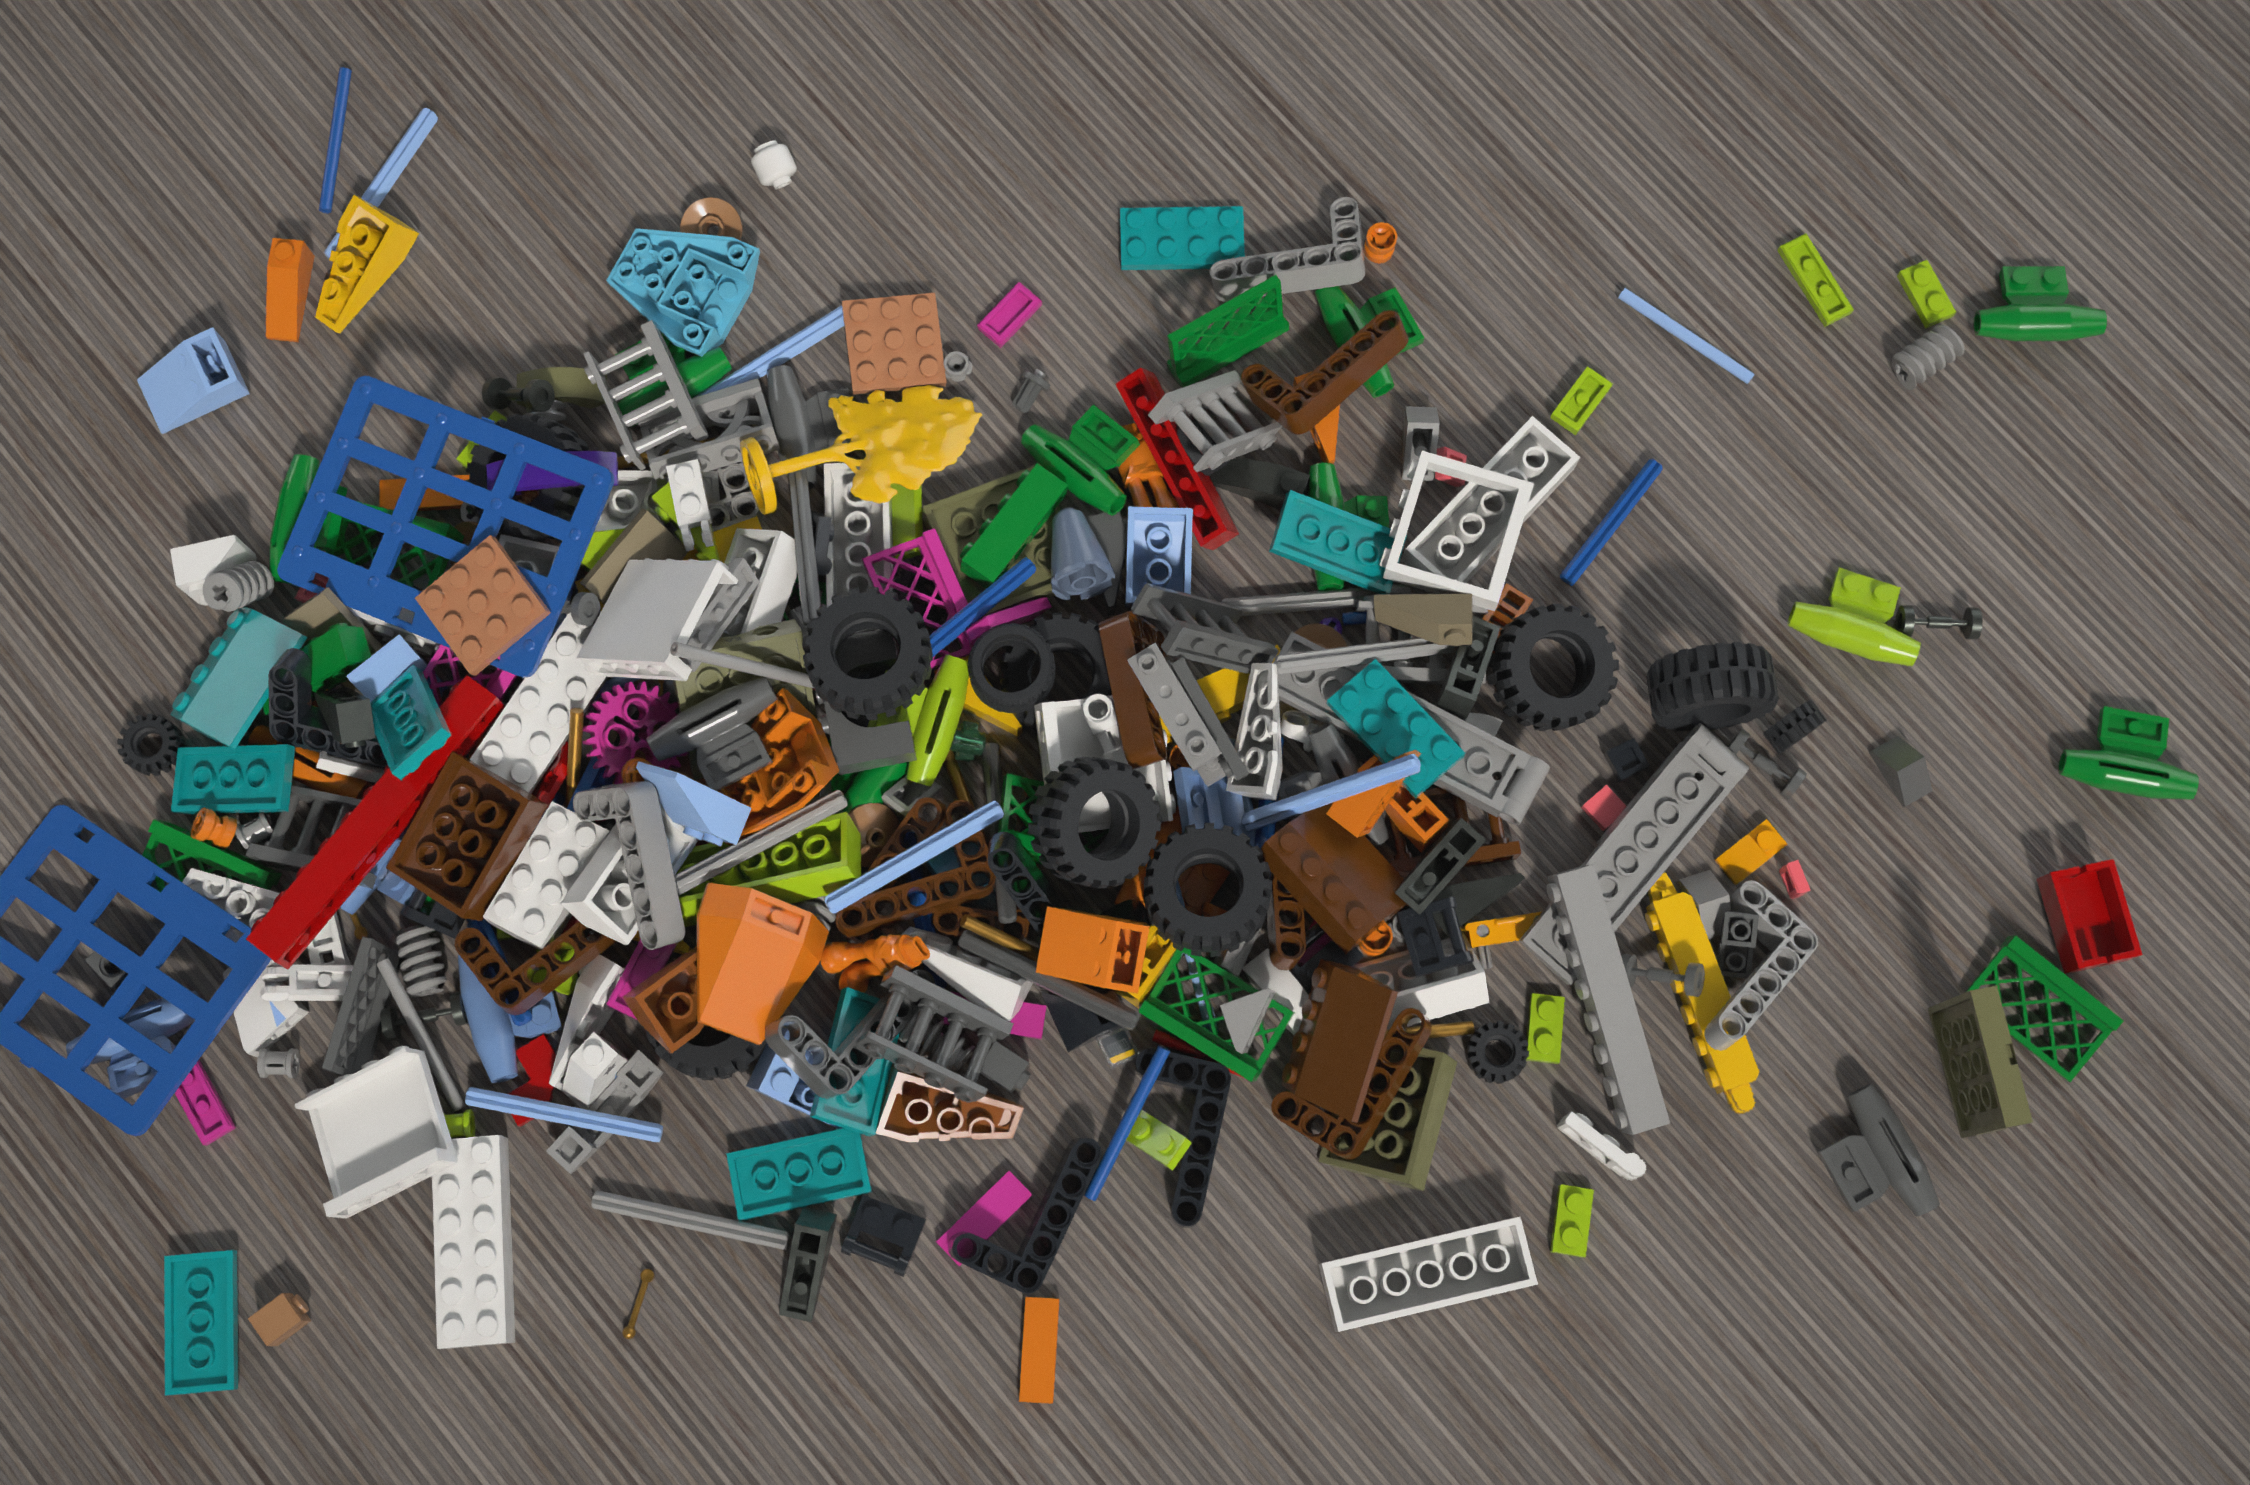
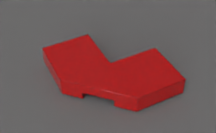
(553, 777)
(538, 1061)

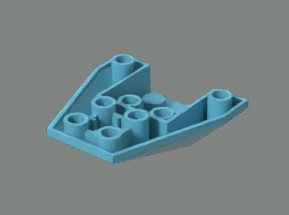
(686, 284)

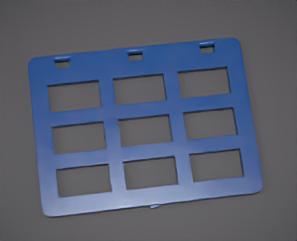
(383, 597)
(184, 915)

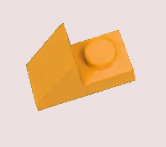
(1751, 852)

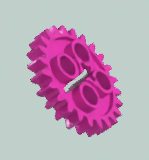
(652, 711)

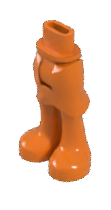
(1143, 468)
(883, 955)

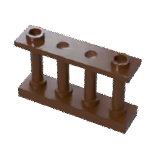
(1498, 851)

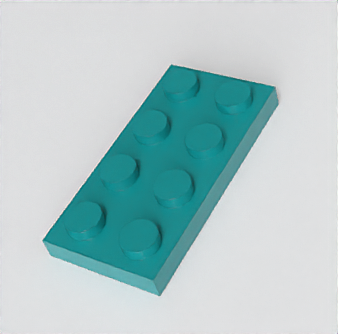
(1180, 237)
(1333, 542)
(408, 722)
(1394, 724)
(233, 780)
(862, 1104)
(798, 1173)
(201, 1322)

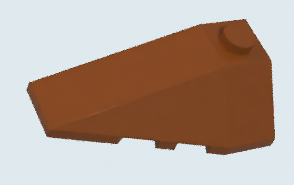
(668, 1002)
(921, 1111)

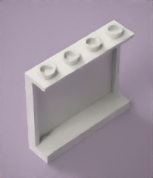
(648, 613)
(1066, 736)
(379, 1131)

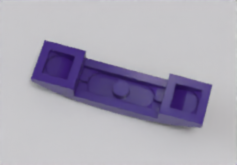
(537, 478)

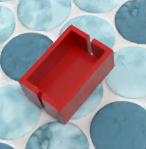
(2089, 916)

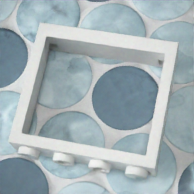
(1442, 585)

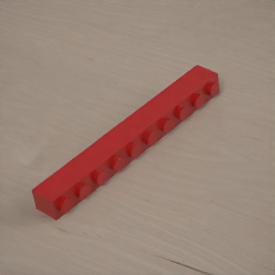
(368, 833)

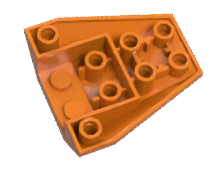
(799, 766)
(751, 958)

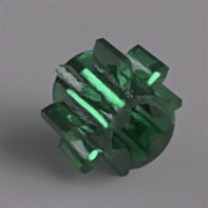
(968, 741)

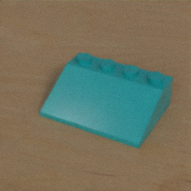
(234, 678)

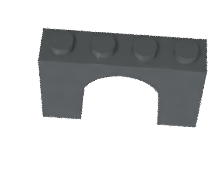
(867, 747)

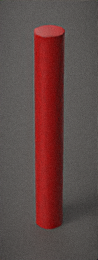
(1182, 1046)

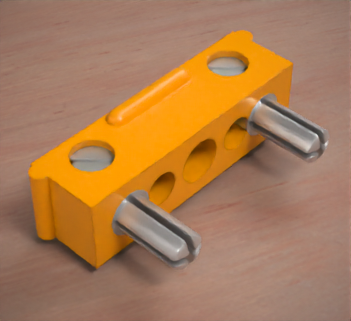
(1496, 932)

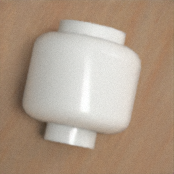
(773, 164)

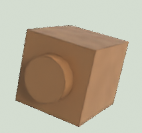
(280, 1318)

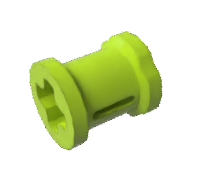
(461, 1124)

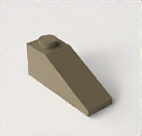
(1433, 617)

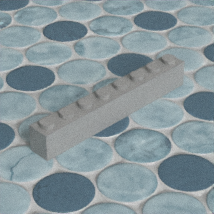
(1607, 999)

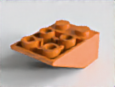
(1092, 949)

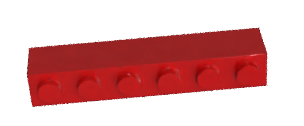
(1190, 488)

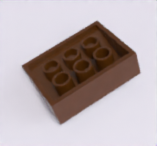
(466, 837)
(1334, 876)
(1339, 1038)

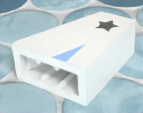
(263, 1021)
(592, 1070)

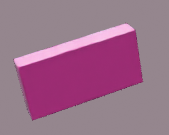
(1009, 315)

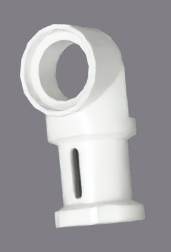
(1103, 725)
(1297, 726)

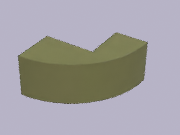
(569, 385)

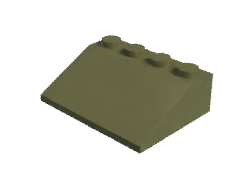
(1409, 1130)

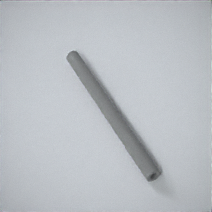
(740, 664)
(420, 1034)

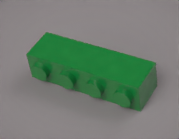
(1013, 527)
(334, 657)

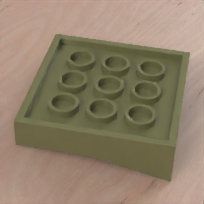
(958, 523)
(770, 644)
(1979, 1063)

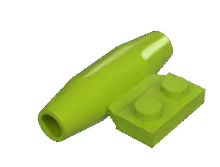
(1857, 620)
(933, 718)

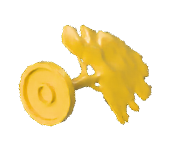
(899, 441)

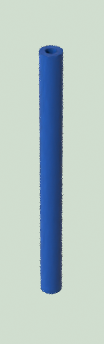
(335, 140)
(1126, 1123)

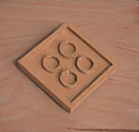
(893, 343)
(482, 605)

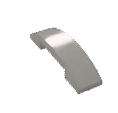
(619, 1099)

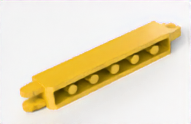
(1685, 941)

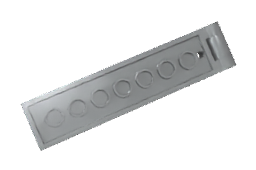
(1468, 779)
(1647, 836)

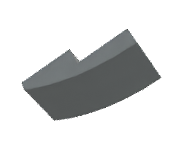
(1737, 943)

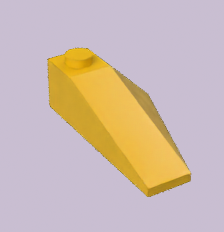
(366, 255)

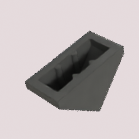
(1903, 770)

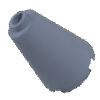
(1077, 558)

